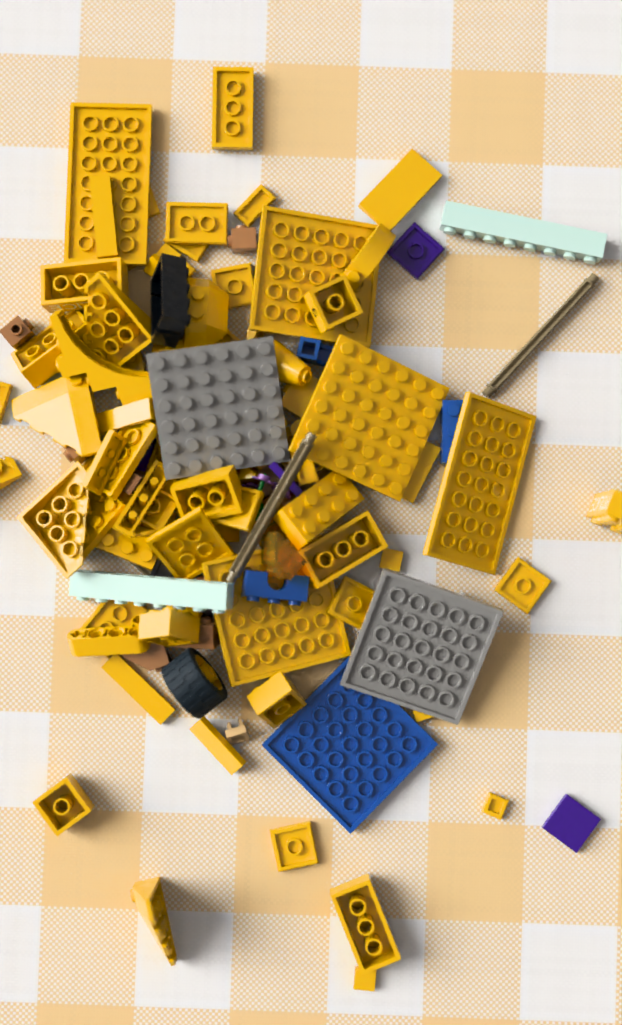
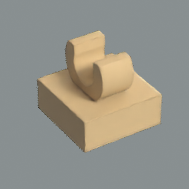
(237, 734)

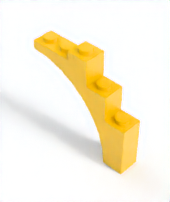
(100, 373)

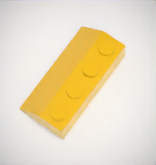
(38, 355)

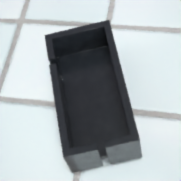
(169, 301)

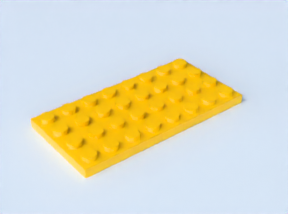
(117, 143)
(479, 484)

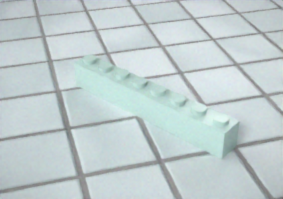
(523, 232)
(152, 589)

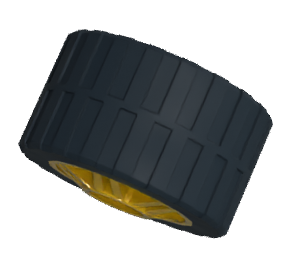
(194, 683)

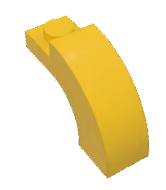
(369, 256)

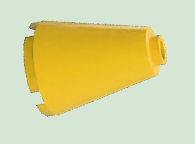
(290, 367)

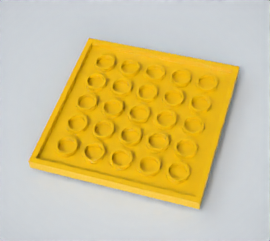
(300, 254)
(370, 418)
(272, 637)

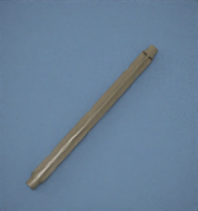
(541, 334)
(271, 507)

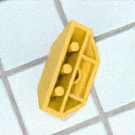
(207, 312)
(149, 506)

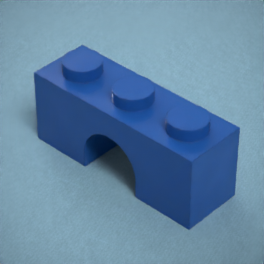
(313, 351)
(448, 419)
(256, 586)

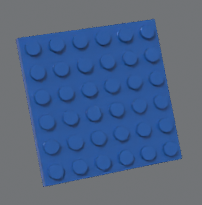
(349, 748)

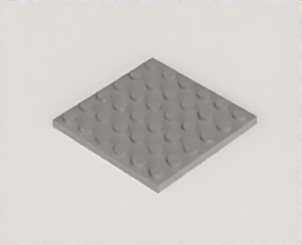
(218, 406)
(421, 646)

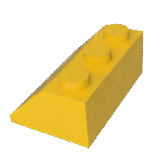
(214, 491)

